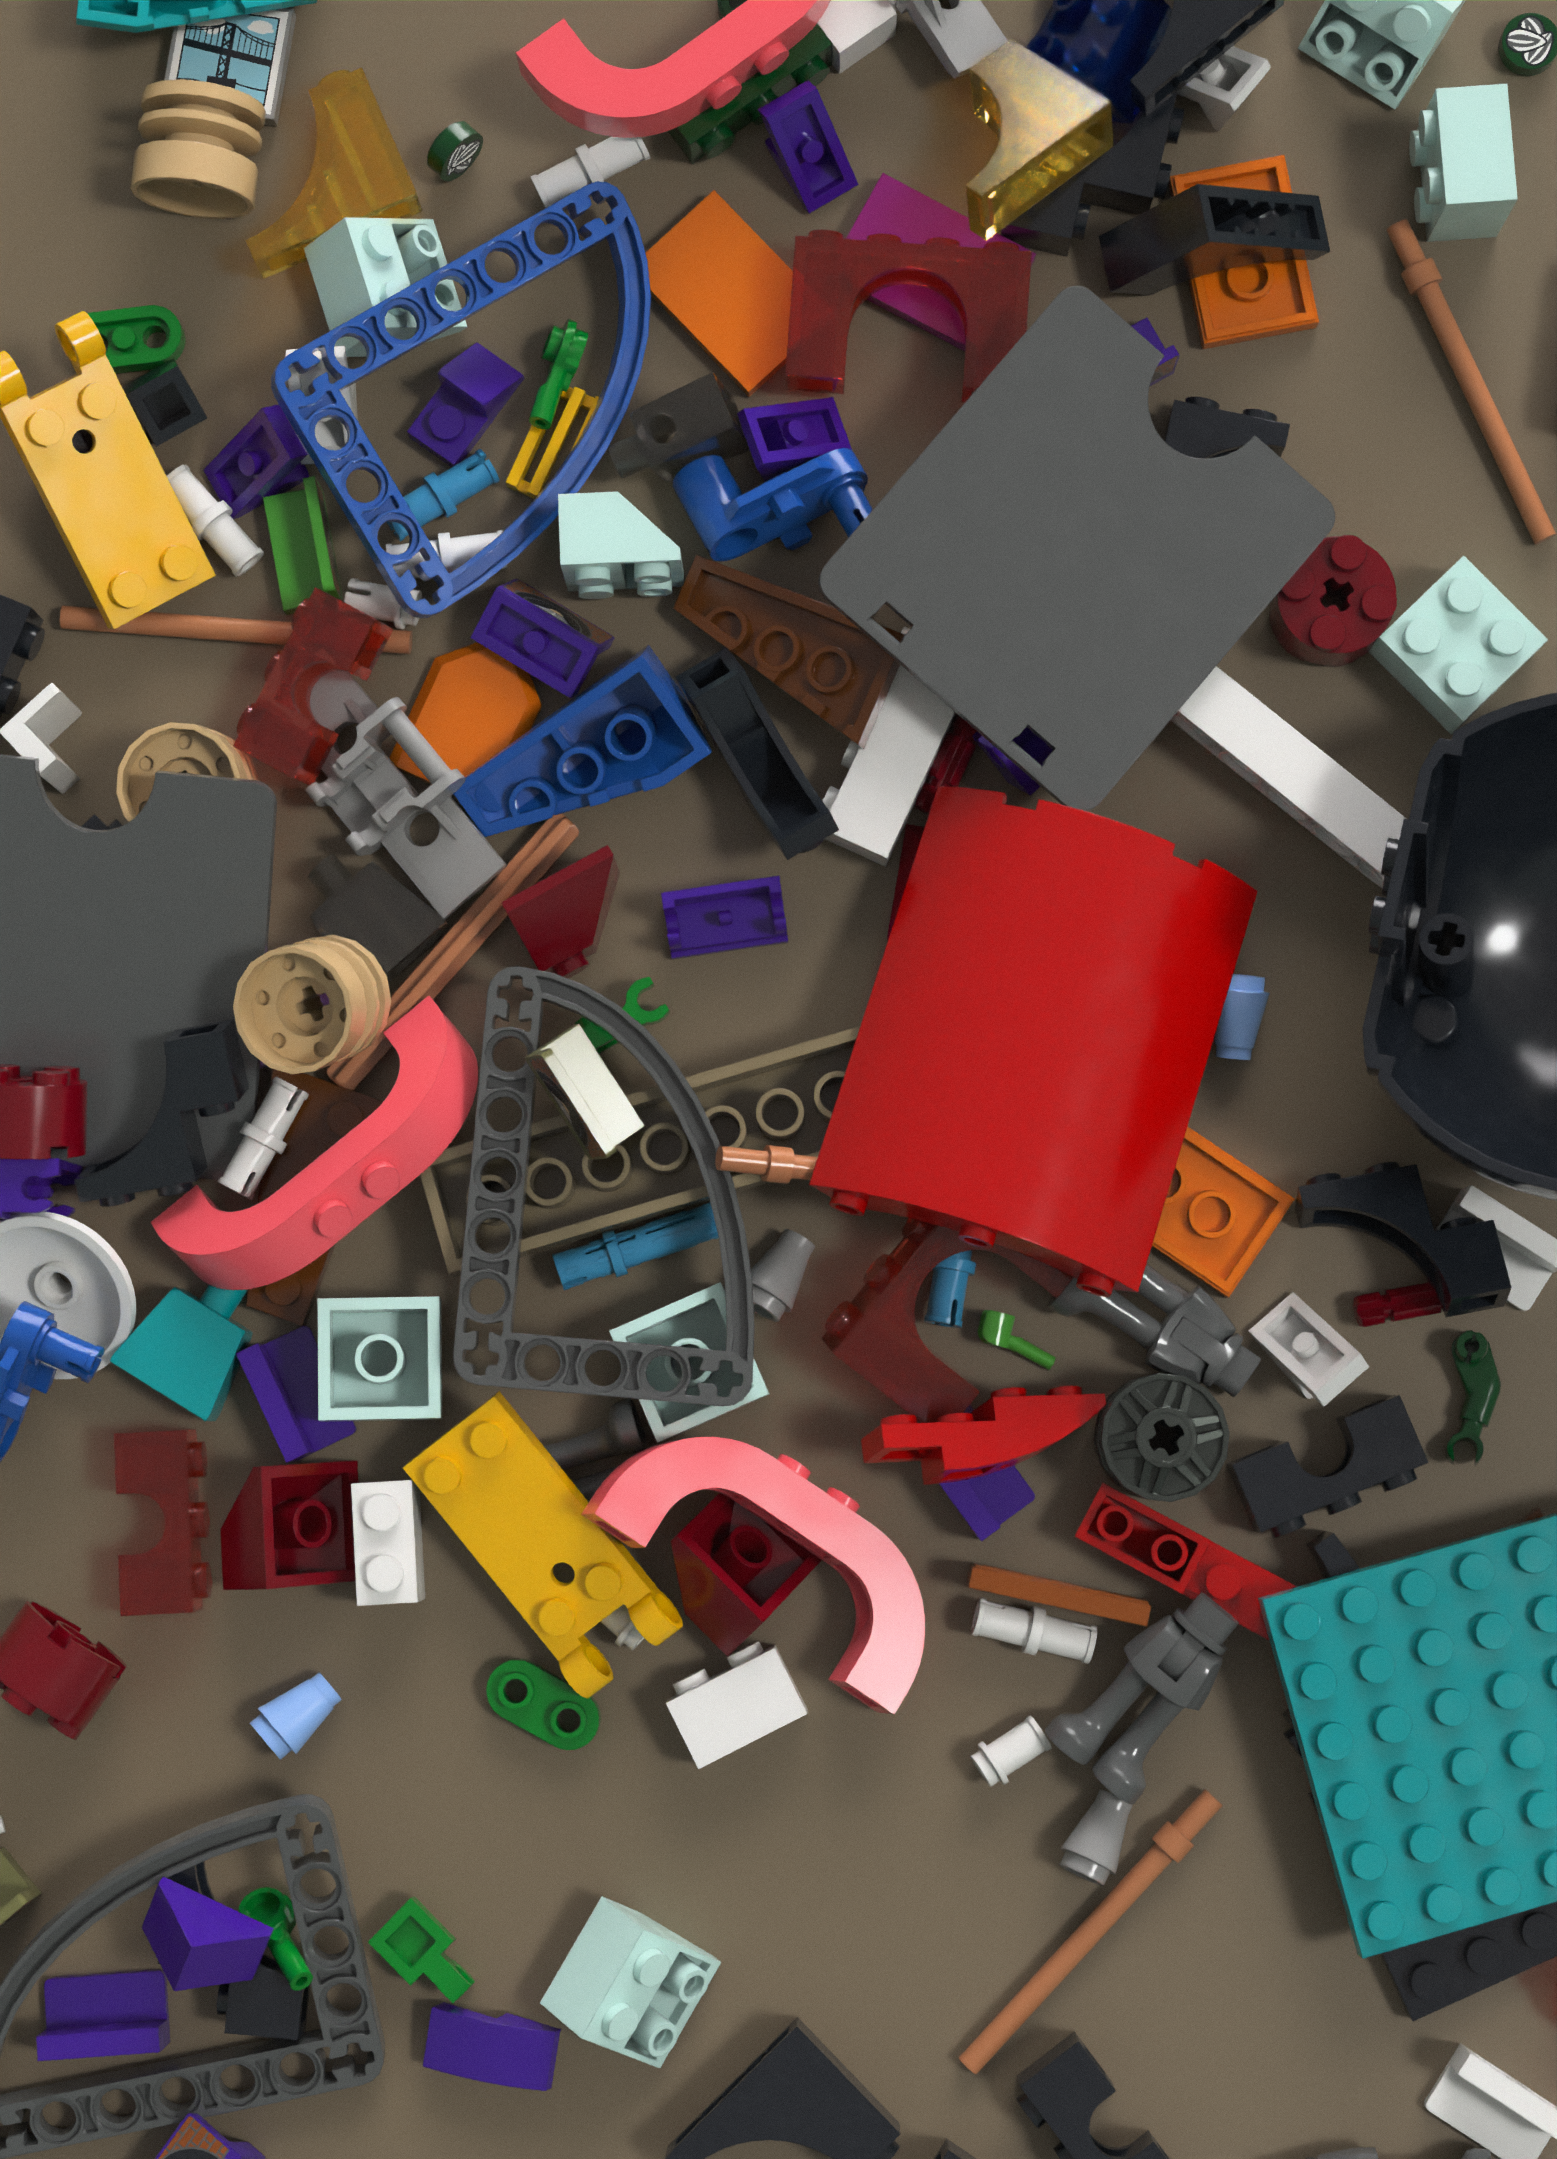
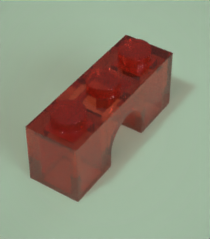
(323, 640)
(167, 1470)

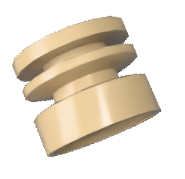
(198, 149)
(176, 749)
(282, 1009)

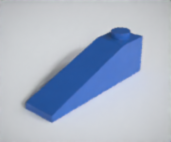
(604, 743)

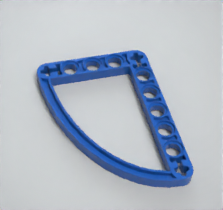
(431, 320)

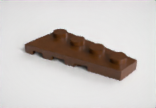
(793, 643)
(319, 1124)

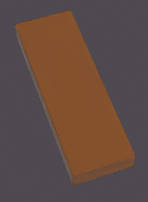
(1058, 1594)

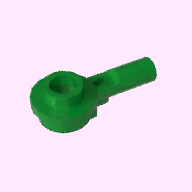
(563, 351)
(277, 1911)

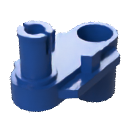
(780, 507)
(26, 1342)

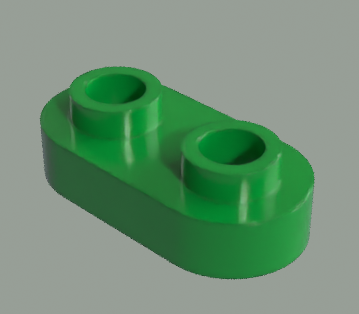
(128, 336)
(544, 1701)

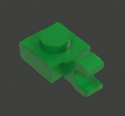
(602, 1040)
(416, 1945)

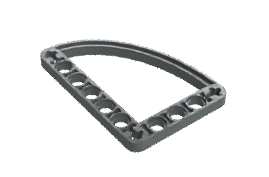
(510, 1208)
(204, 2069)

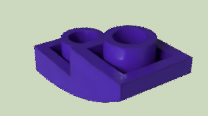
(491, 2049)

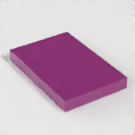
(916, 218)

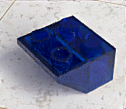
(1103, 44)

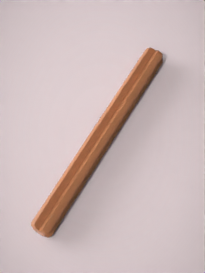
(463, 939)

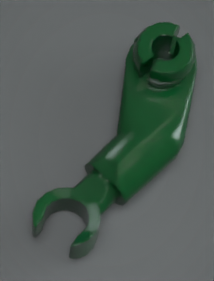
(1482, 1388)

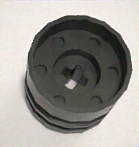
(1128, 1424)

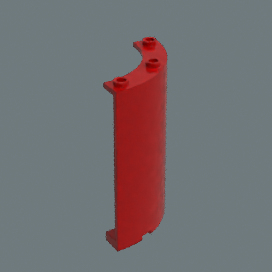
(1036, 1035)

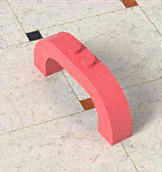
(675, 90)
(348, 1179)
(885, 1593)

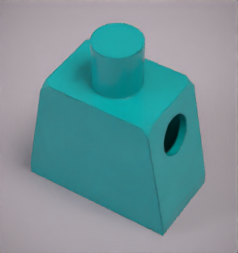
(188, 1349)

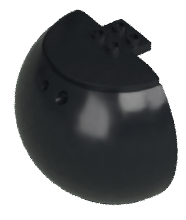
(1470, 951)

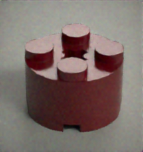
(1332, 635)
(42, 1112)
(55, 1669)

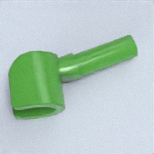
(996, 1330)

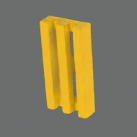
(575, 399)

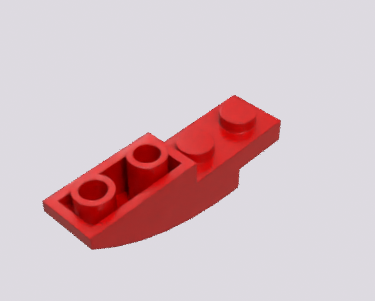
(988, 1439)
(1178, 1556)

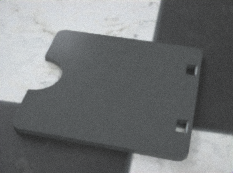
(1071, 556)
(130, 939)

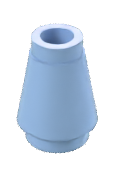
(1241, 1017)
(295, 1715)

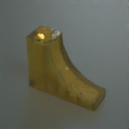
(1044, 128)
(352, 174)

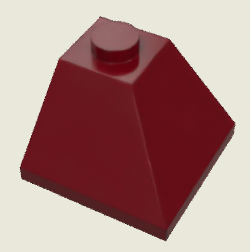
(566, 913)
(291, 1527)
(735, 1571)

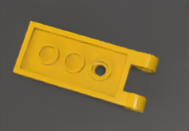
(113, 499)
(521, 1520)

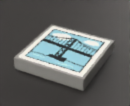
(238, 53)

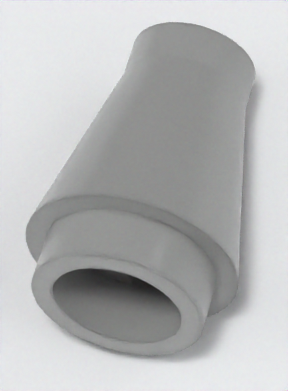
(779, 1275)
(1097, 1840)

